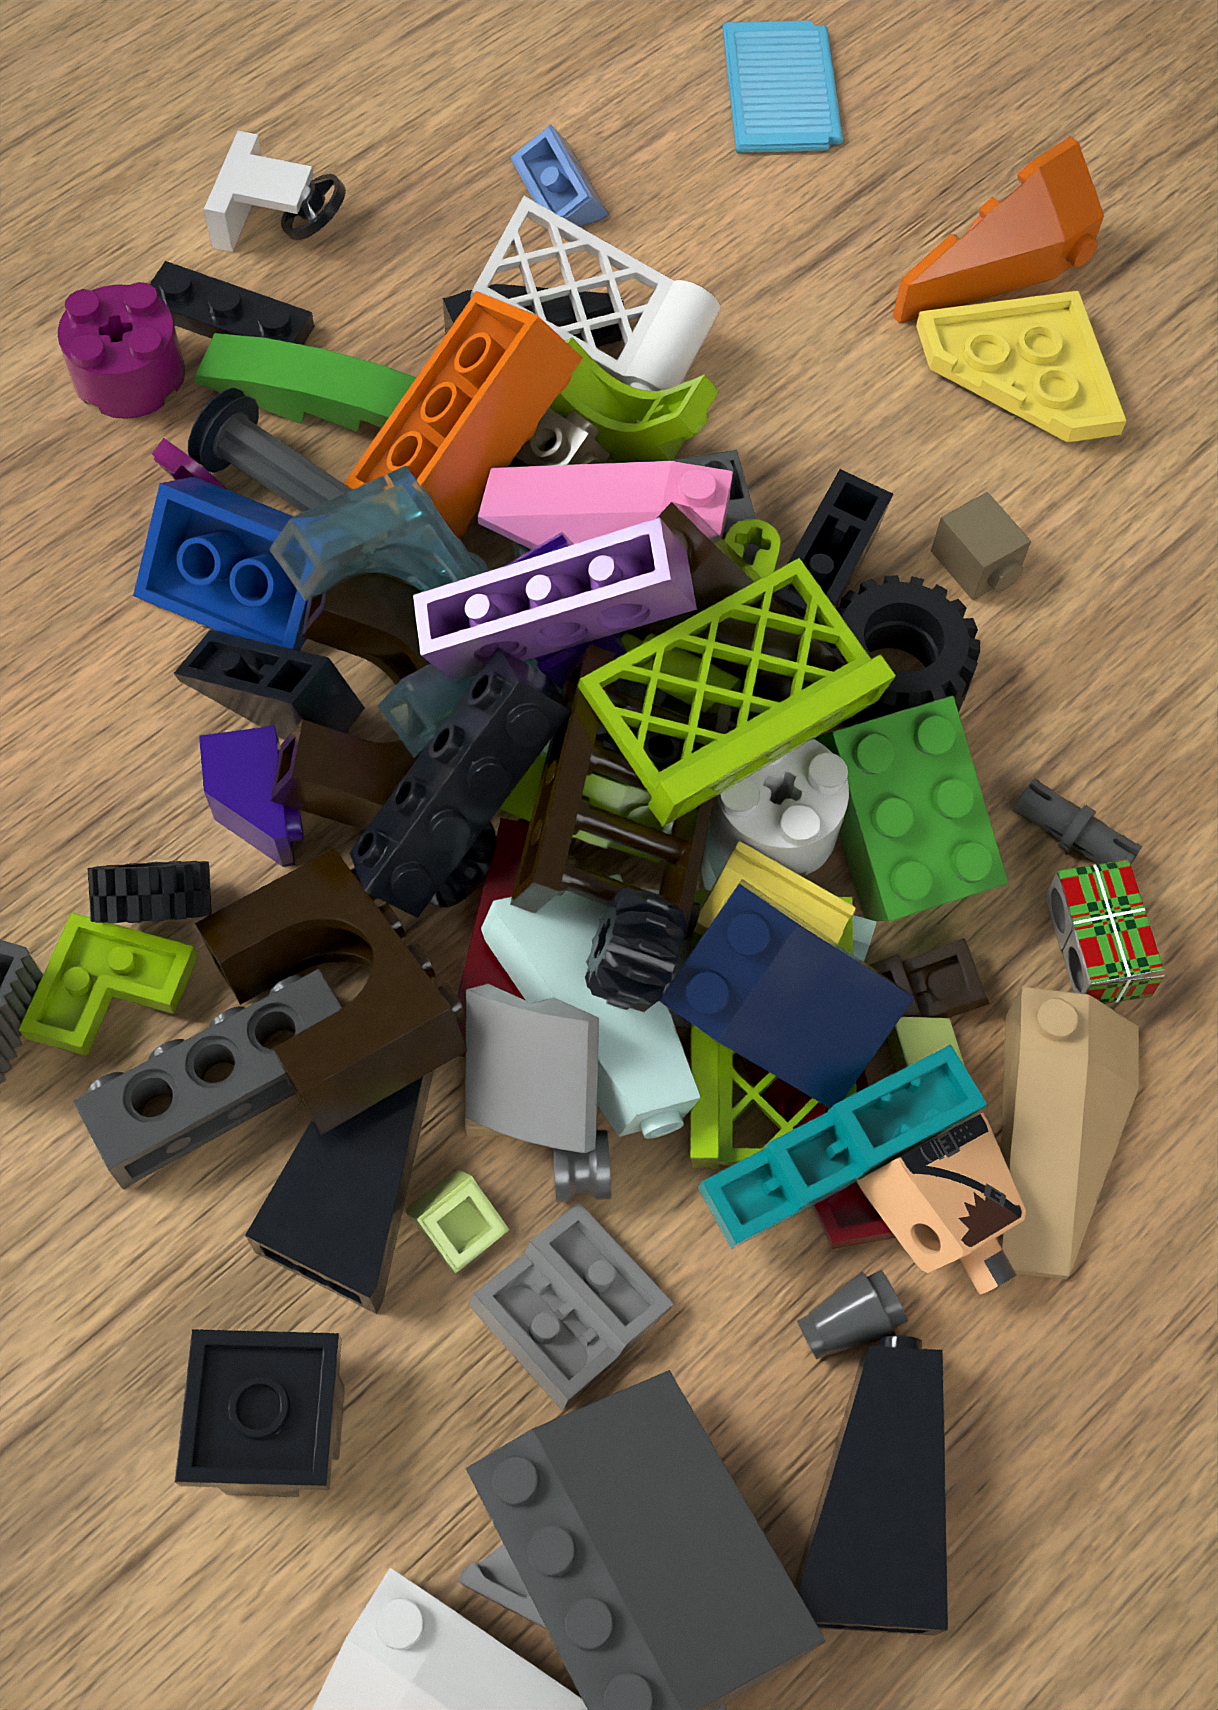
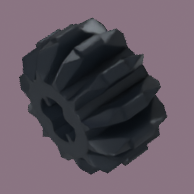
(635, 949)

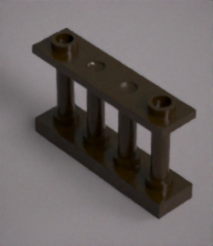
(564, 810)

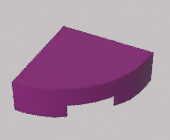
(181, 465)

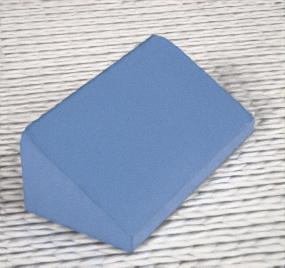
(558, 179)

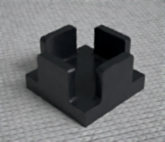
(261, 1412)

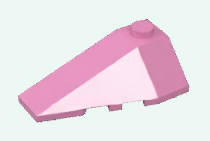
(598, 498)

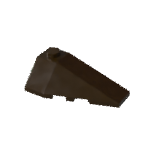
(719, 574)

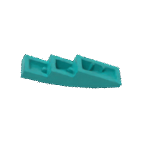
(841, 1146)

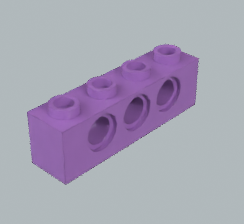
(556, 599)

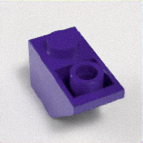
(239, 786)

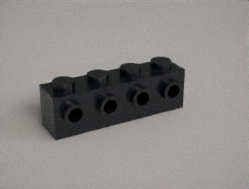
(458, 783)

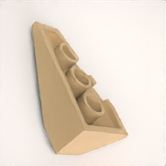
(1063, 1113)

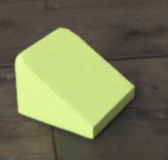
(918, 1038)
(457, 1220)

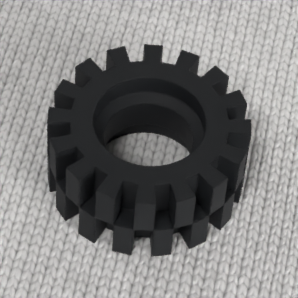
(149, 891)

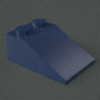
(786, 996)

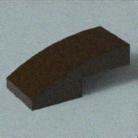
(940, 980)

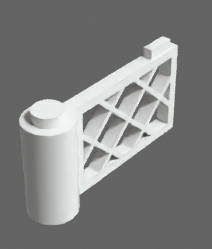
(668, 328)

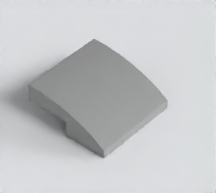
(531, 1069)
(570, 1305)

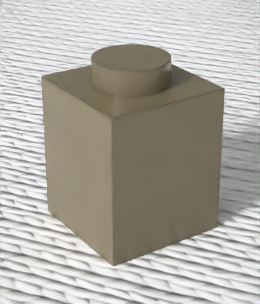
(981, 546)

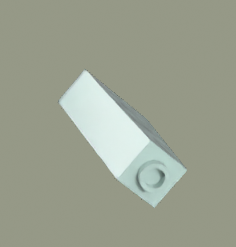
(641, 1061)

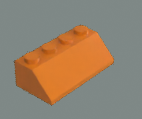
(472, 406)

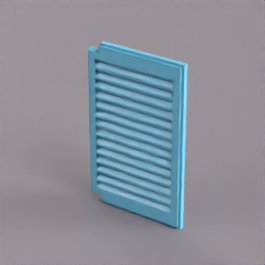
(781, 86)

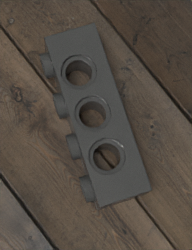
(200, 1110)

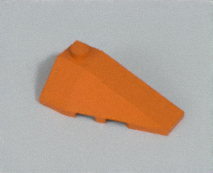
(1013, 243)

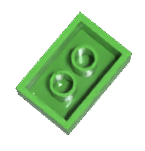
(914, 812)

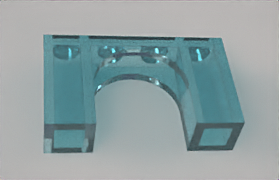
(391, 531)

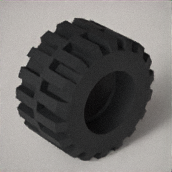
(923, 625)

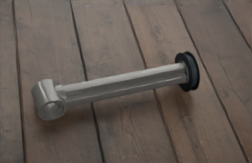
(229, 435)

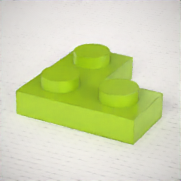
(93, 967)

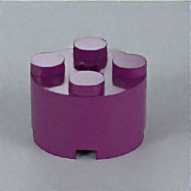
(121, 348)

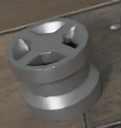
(583, 1172)

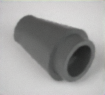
(853, 1316)

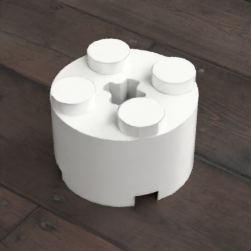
(786, 809)

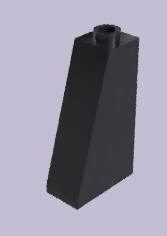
(344, 1199)
(881, 1514)

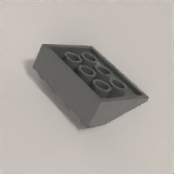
(643, 1554)

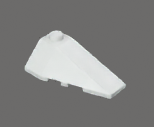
(426, 1656)

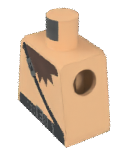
(951, 1202)

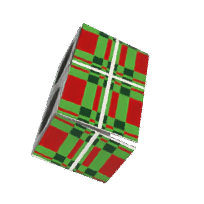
(1104, 932)

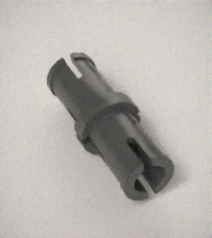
(1074, 826)

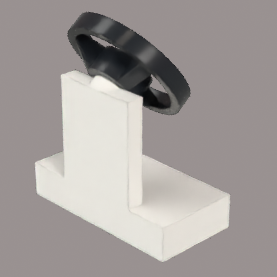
(267, 183)

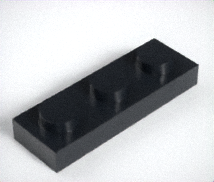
(216, 306)

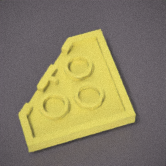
(1029, 359)

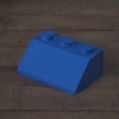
(215, 565)

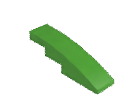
(303, 379)

